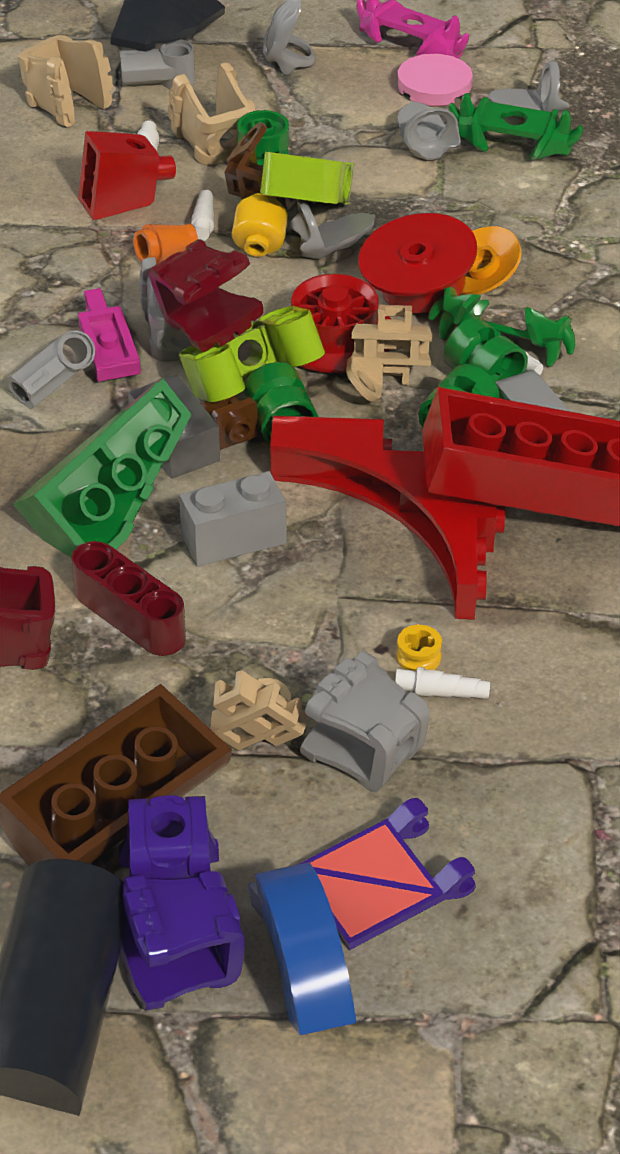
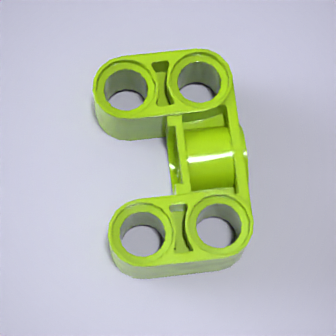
(306, 178)
(278, 336)

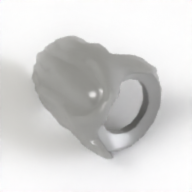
(280, 33)
(543, 99)
(425, 132)
(330, 236)

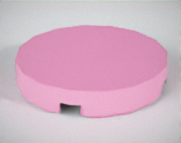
(434, 79)

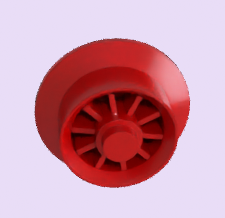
(418, 259)
(336, 307)

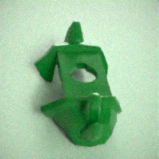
(545, 127)
(540, 329)

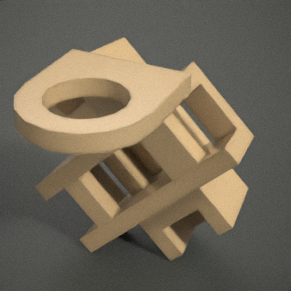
(372, 363)
(256, 712)

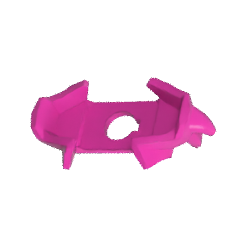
(437, 35)

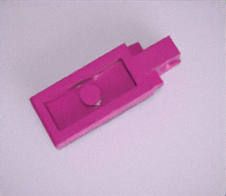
(113, 343)

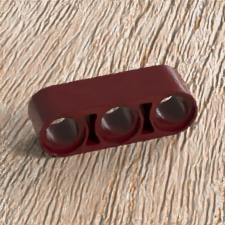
(129, 598)

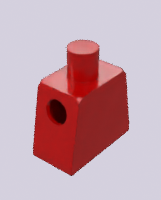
(120, 173)

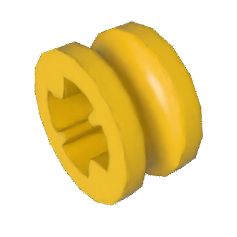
(419, 636)

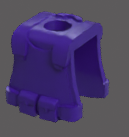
(168, 838)
(180, 936)

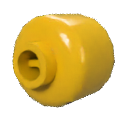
(259, 225)

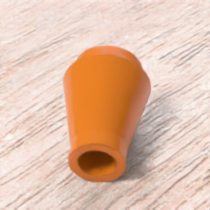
(162, 240)

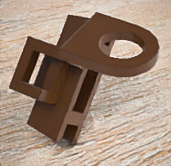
(243, 172)

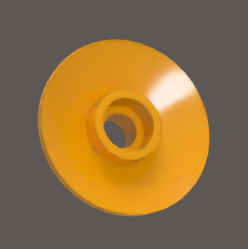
(496, 259)

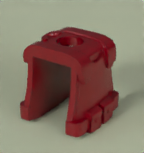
(191, 295)
(26, 617)

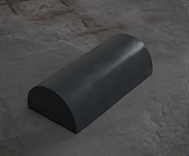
(57, 980)

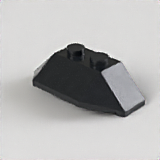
(162, 21)

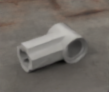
(158, 64)
(50, 368)

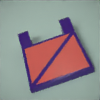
(380, 882)

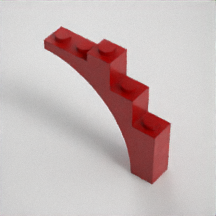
(359, 462)

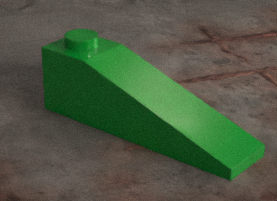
(108, 476)

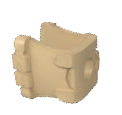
(64, 65)
(196, 127)

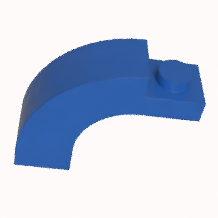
(305, 947)

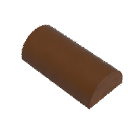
(81, 795)

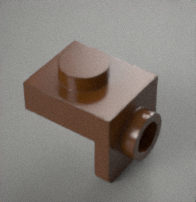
(235, 419)

